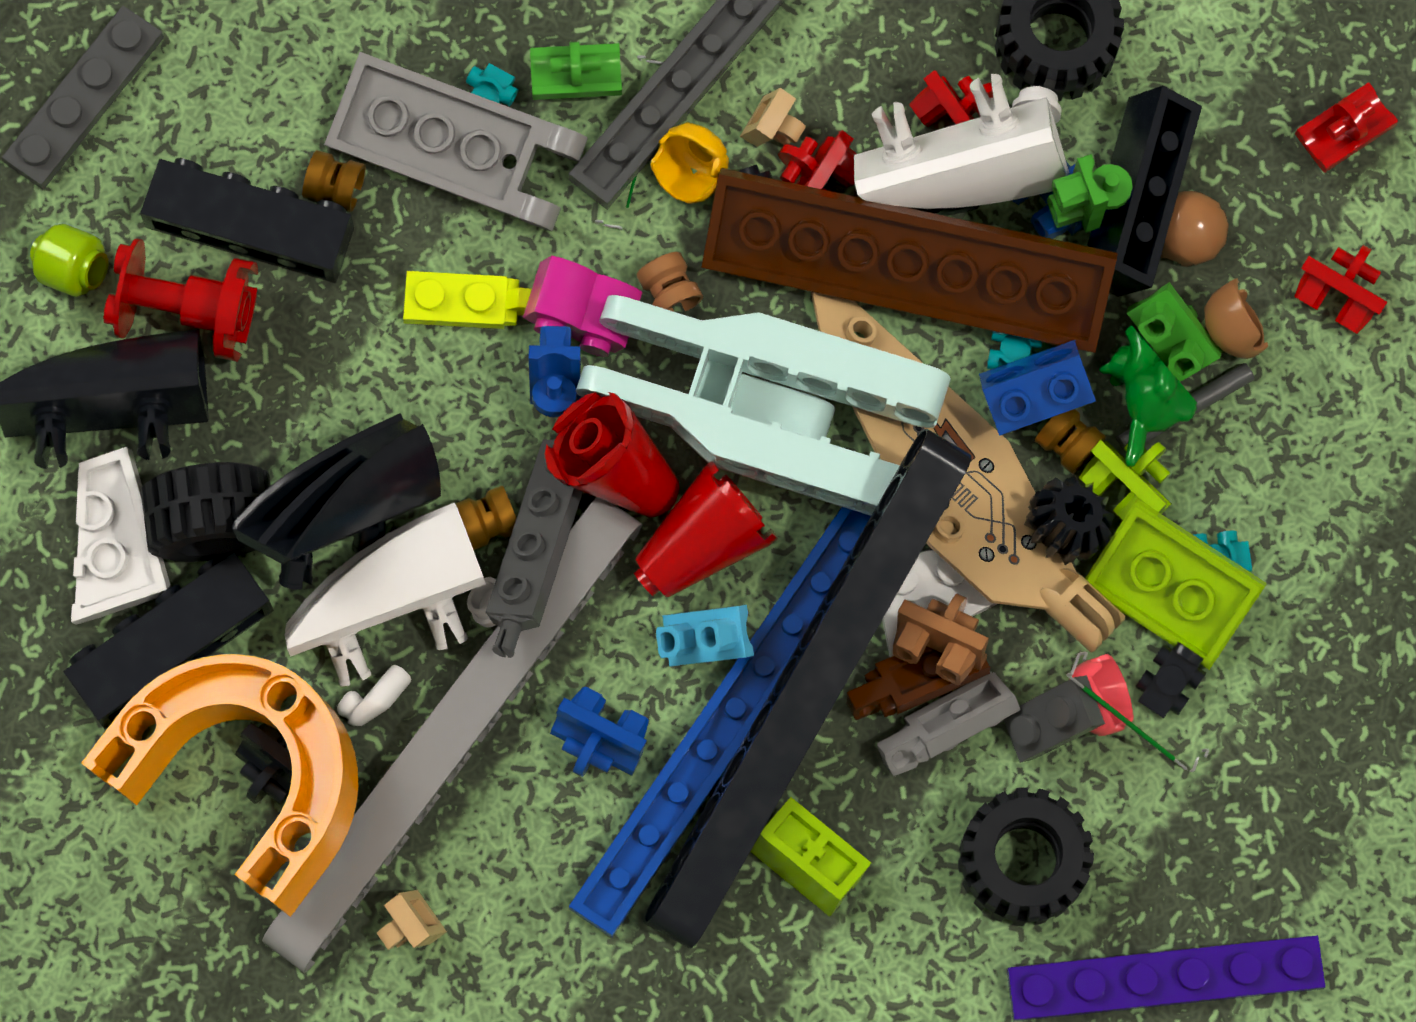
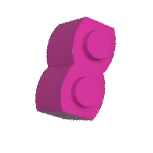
(575, 298)

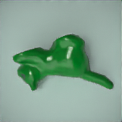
(1152, 392)

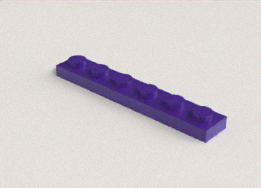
(1165, 978)

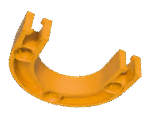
(253, 689)

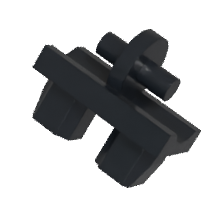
(266, 762)

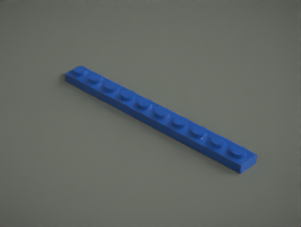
(713, 738)

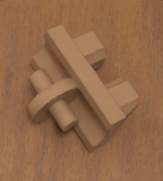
(944, 630)

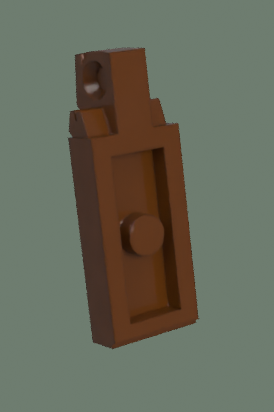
(900, 686)

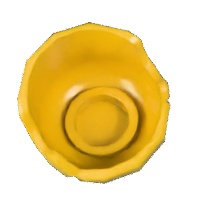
(688, 148)

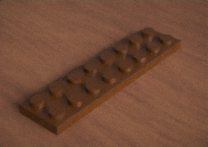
(908, 260)

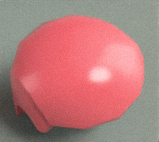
(1110, 686)

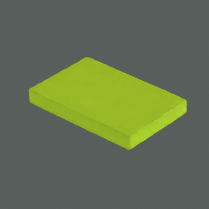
(1174, 583)

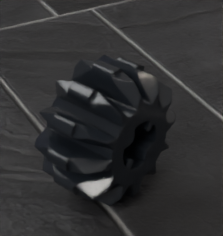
(1069, 520)

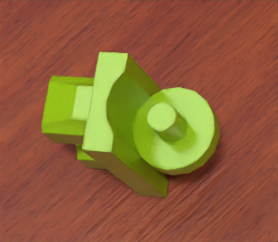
(1110, 464)

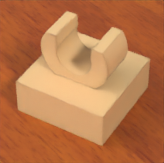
(772, 120)
(412, 922)

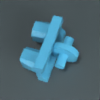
(704, 636)

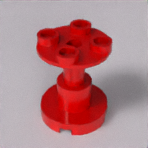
(201, 302)

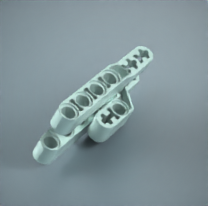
(763, 426)

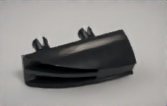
(109, 387)
(342, 495)

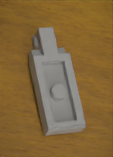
(948, 723)

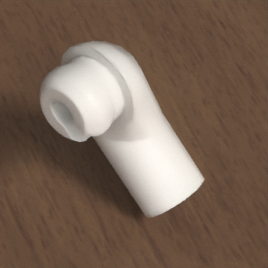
(379, 699)

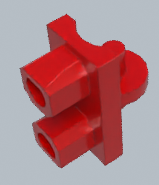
(941, 98)
(1346, 127)
(831, 159)
(1361, 302)

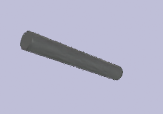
(1207, 395)

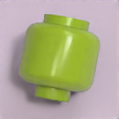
(69, 260)

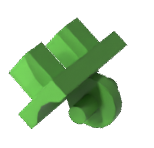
(576, 71)
(1088, 194)
(1174, 332)

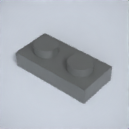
(1053, 719)

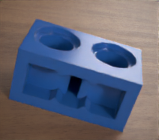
(1036, 387)

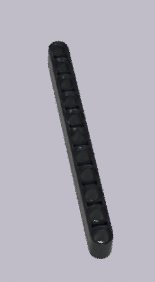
(807, 688)

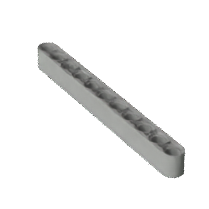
(444, 741)

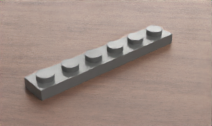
(669, 96)

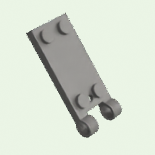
(447, 138)

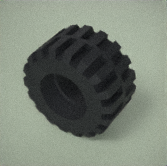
(1053, 68)
(194, 509)
(1051, 820)

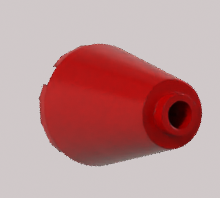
(611, 456)
(701, 535)

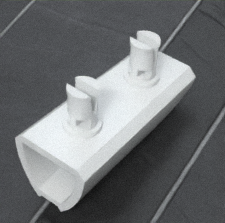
(968, 164)
(399, 573)

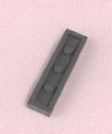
(83, 97)

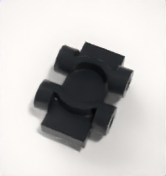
(1177, 670)

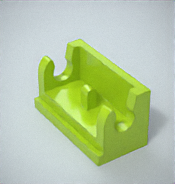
(810, 856)

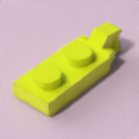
(463, 300)

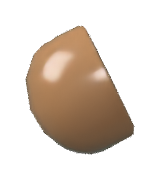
(1195, 230)
(1233, 322)

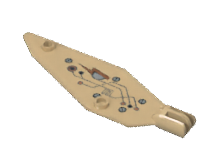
(985, 520)

